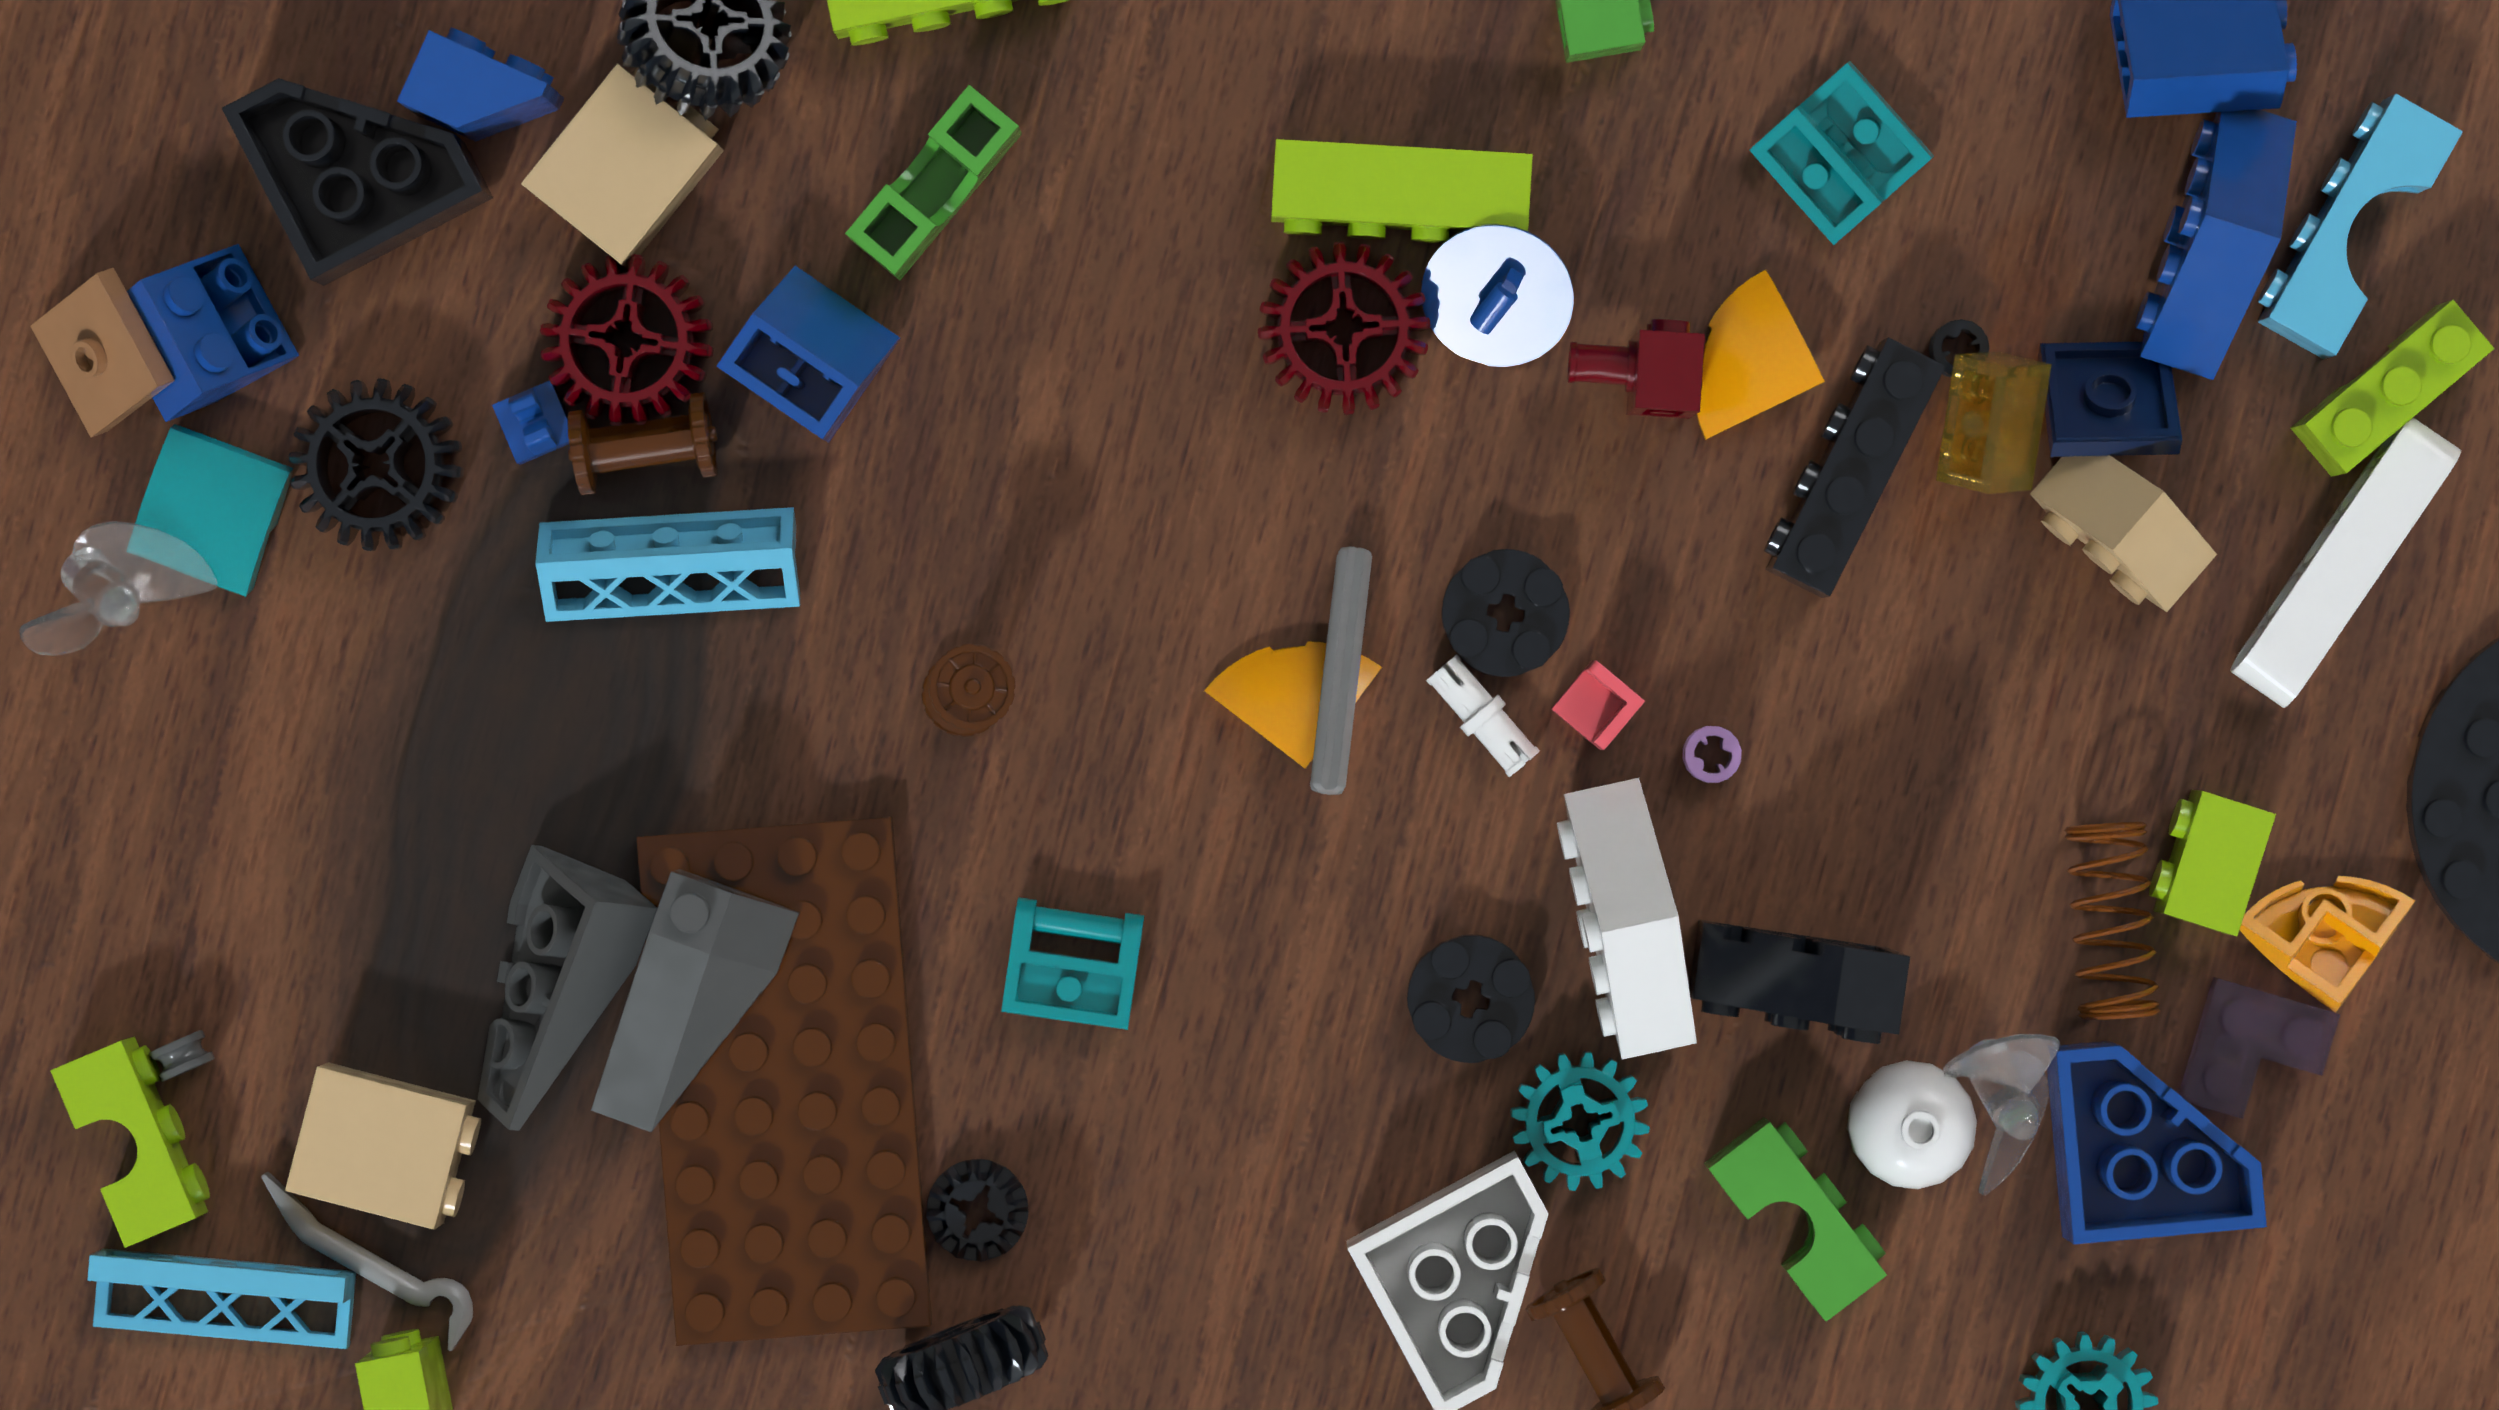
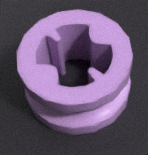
(1727, 743)

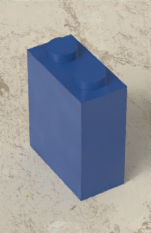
(2201, 55)

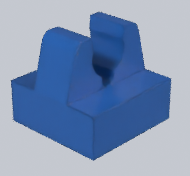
(533, 422)

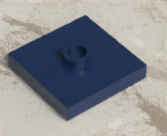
(2109, 401)

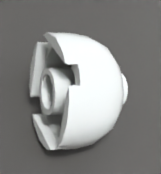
(1912, 1125)

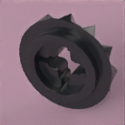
(1006, 1200)

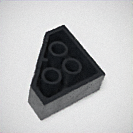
(350, 174)
(1799, 980)

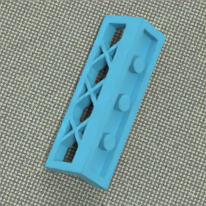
(666, 553)
(220, 1277)

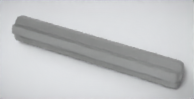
(1341, 671)

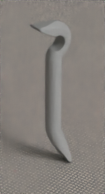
(370, 1265)

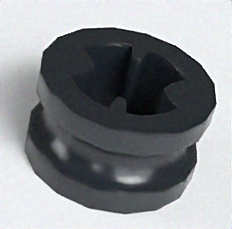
(1951, 331)

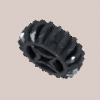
(683, 66)
(358, 486)
(963, 1361)

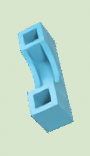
(2317, 296)

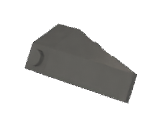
(568, 960)
(693, 984)

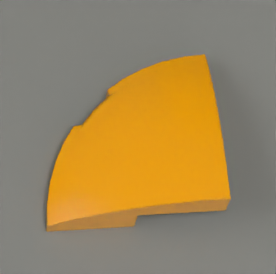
(1752, 357)
(1281, 694)
(2326, 933)

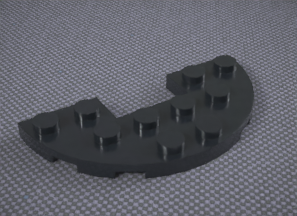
(2456, 800)

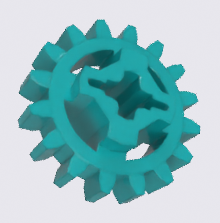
(1587, 1147)
(2103, 1380)

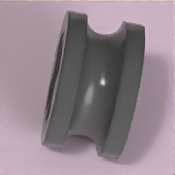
(181, 1055)

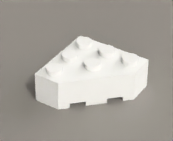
(1627, 919)
(1456, 1277)

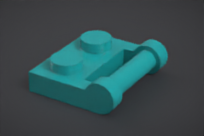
(1071, 985)

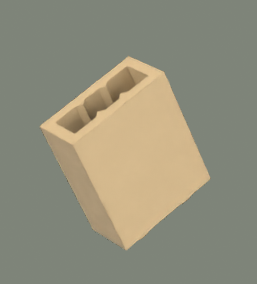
(624, 165)
(383, 1146)

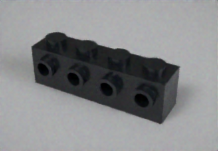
(1854, 468)

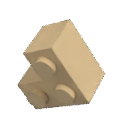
(2125, 527)

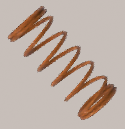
(2125, 1005)

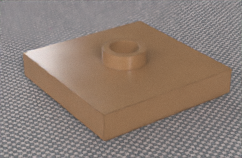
(102, 352)

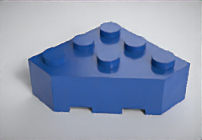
(2218, 240)
(2140, 1155)

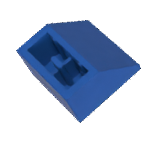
(471, 92)
(210, 329)
(809, 353)

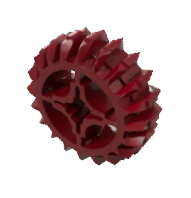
(1340, 274)
(628, 310)

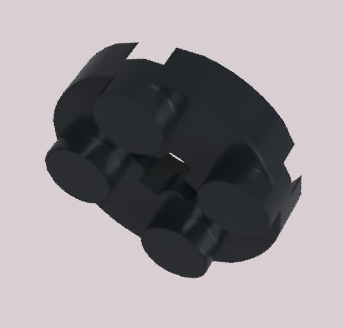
(1527, 642)
(1489, 1030)

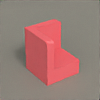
(1597, 705)

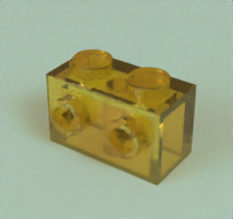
(1993, 422)

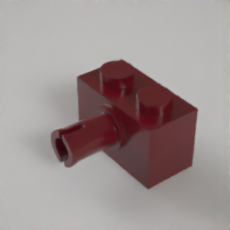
(1657, 367)

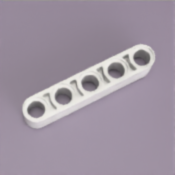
(2345, 561)

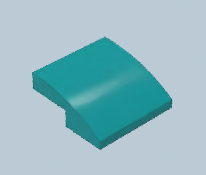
(1841, 152)
(216, 503)

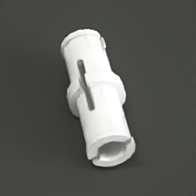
(1483, 715)

